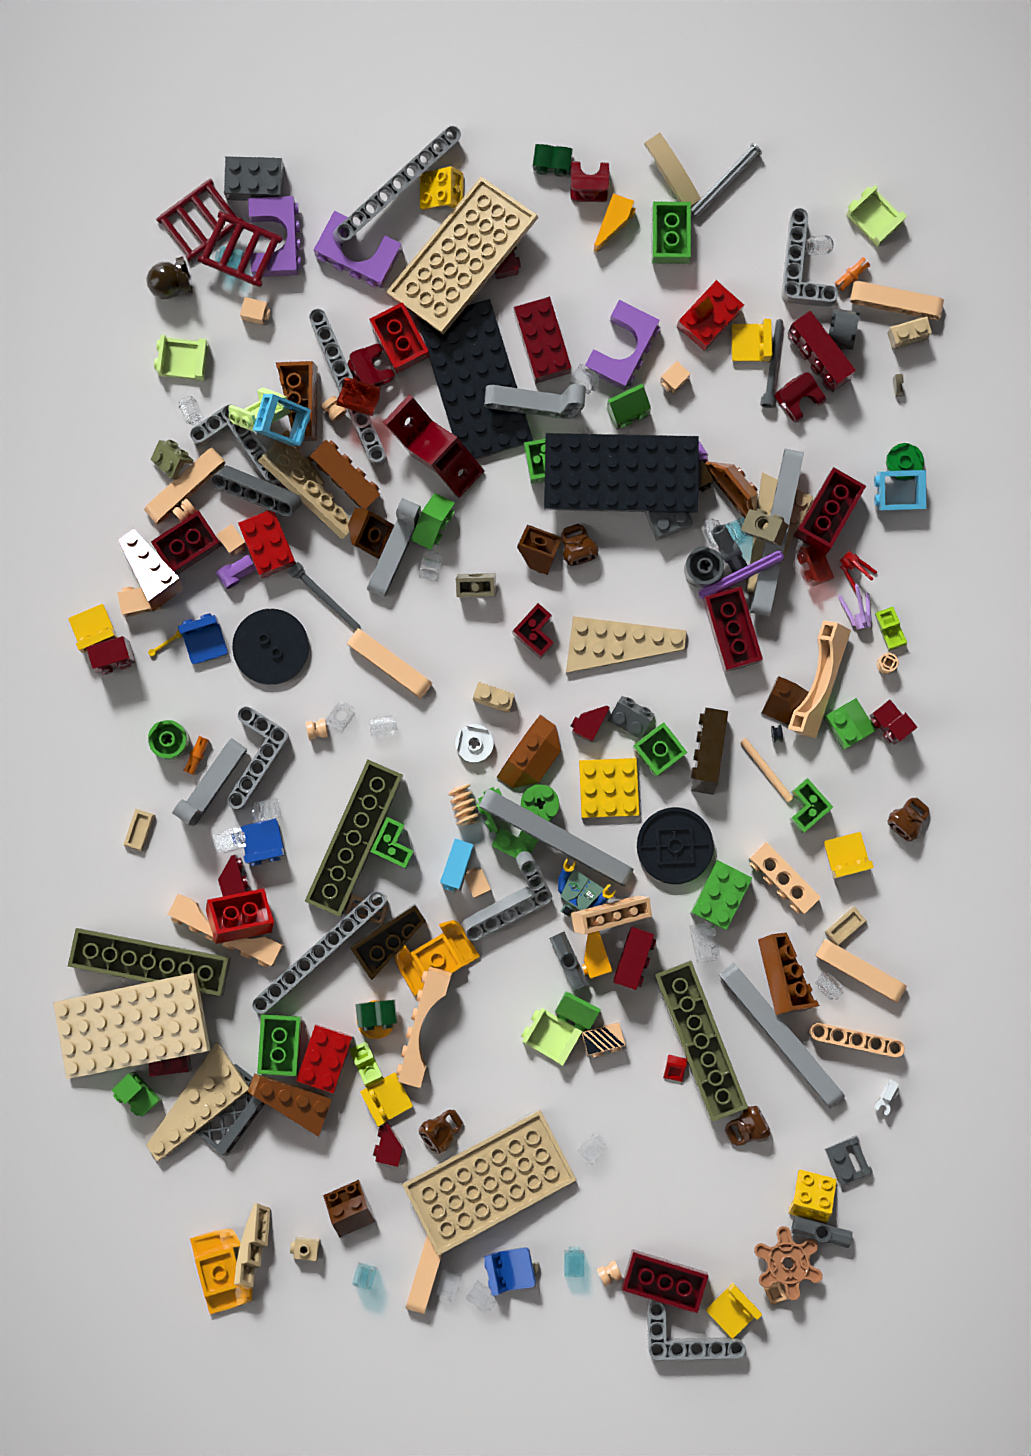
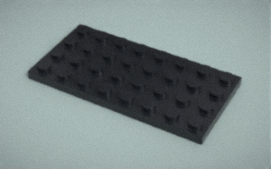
(465, 363)
(621, 473)

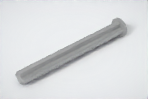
(726, 179)

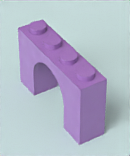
(283, 211)
(373, 270)
(643, 328)

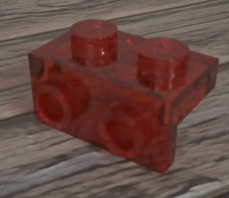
(359, 396)
(815, 565)

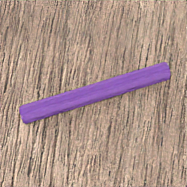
(742, 574)

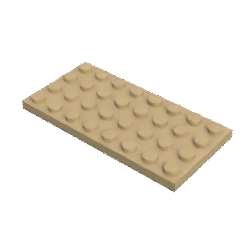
(462, 255)
(131, 1026)
(488, 1182)

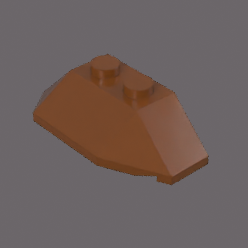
(734, 486)
(532, 755)

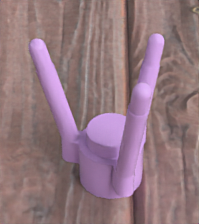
(862, 619)

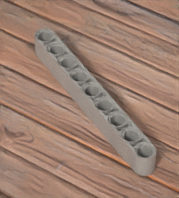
(404, 180)
(339, 361)
(782, 506)
(556, 837)
(310, 955)
(782, 1035)

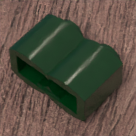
(552, 159)
(376, 1014)

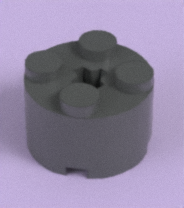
(844, 328)
(707, 557)

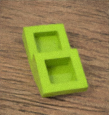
(890, 628)
(366, 1064)

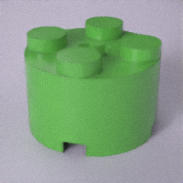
(171, 750)
(545, 794)

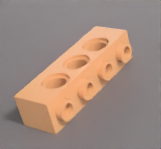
(808, 895)
(611, 914)

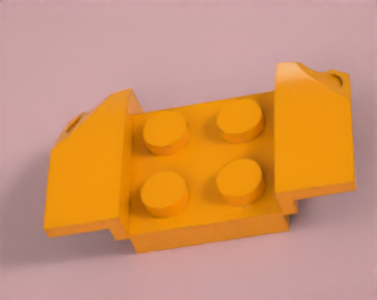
(445, 952)
(217, 1270)

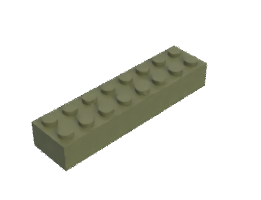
(354, 838)
(146, 960)
(701, 1041)

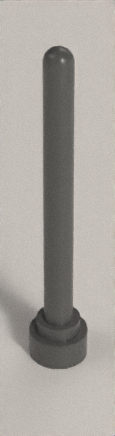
(768, 399)
(299, 572)

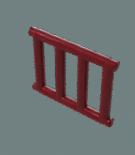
(178, 208)
(240, 225)

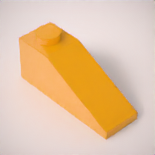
(616, 217)
(595, 956)

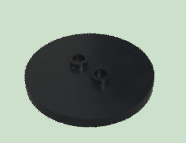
(270, 646)
(675, 845)

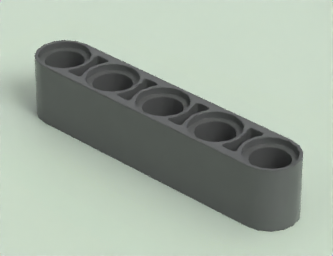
(256, 491)

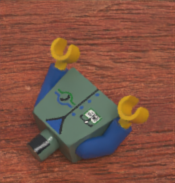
(579, 890)

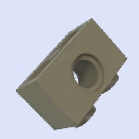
(772, 534)
(476, 585)

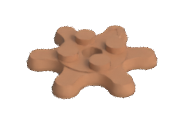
(797, 1253)

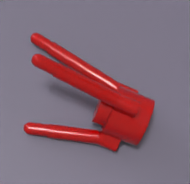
(850, 561)

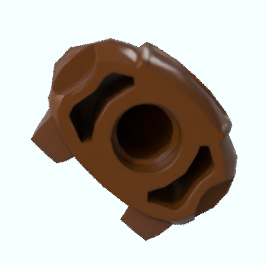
(578, 548)
(908, 821)
(750, 1125)
(438, 1132)

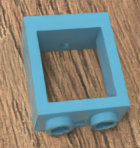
(265, 417)
(920, 489)
(456, 865)

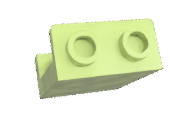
(875, 215)
(181, 358)
(247, 417)
(551, 1035)

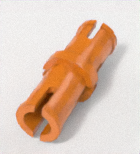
(852, 274)
(196, 755)

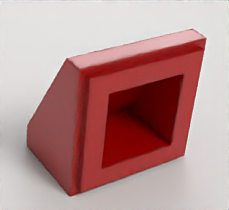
(702, 308)
(675, 1068)

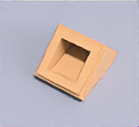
(776, 1293)

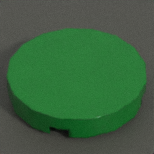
(904, 457)

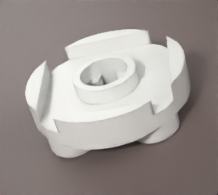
(483, 737)

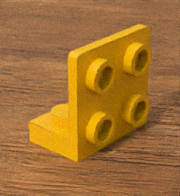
(441, 188)
(752, 342)
(92, 627)
(847, 855)
(386, 1099)
(813, 1196)
(733, 1310)

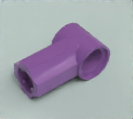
(231, 574)

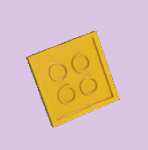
(609, 788)

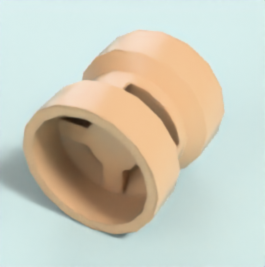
(335, 412)
(184, 510)
(886, 666)
(317, 729)
(609, 1273)

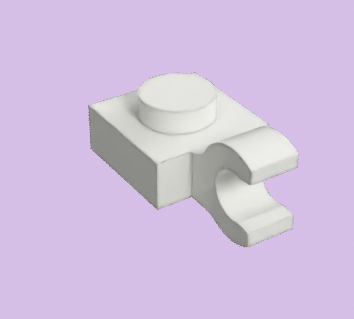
(889, 1092)

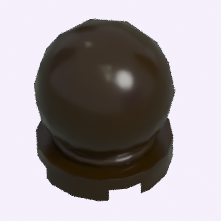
(169, 279)

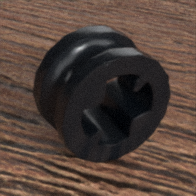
(776, 733)

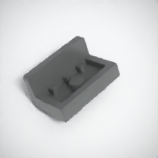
(631, 716)

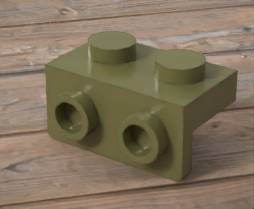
(170, 458)

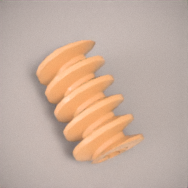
(463, 805)

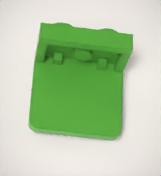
(489, 823)

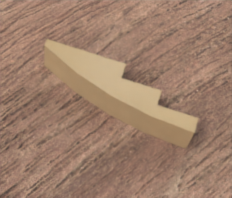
(672, 170)
(251, 1245)

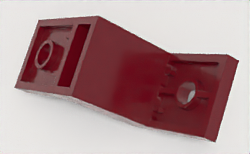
(434, 446)

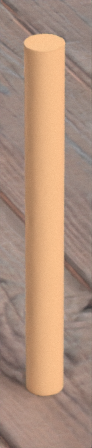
(766, 769)

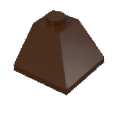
(369, 531)
(539, 548)
(783, 700)

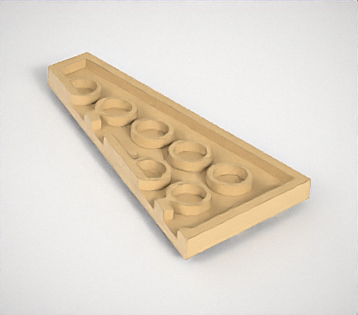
(302, 478)
(765, 502)
(611, 642)
(207, 1095)

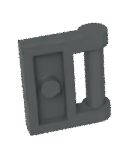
(842, 1163)

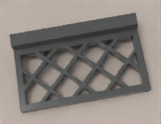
(240, 1124)

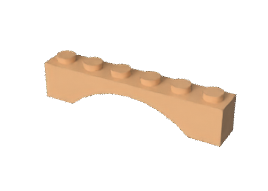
(831, 644)
(190, 913)
(414, 1066)

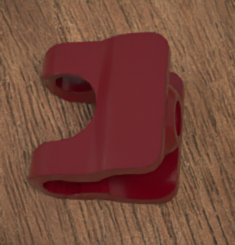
(589, 187)
(363, 370)
(792, 392)

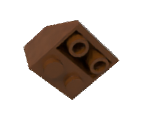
(349, 1208)

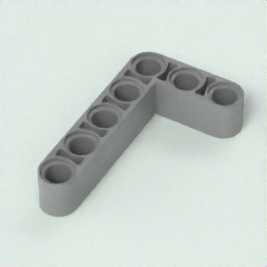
(796, 265)
(535, 402)
(244, 439)
(396, 546)
(259, 758)
(211, 784)
(512, 902)
(686, 1343)

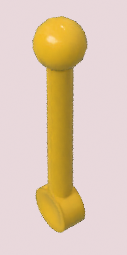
(152, 652)

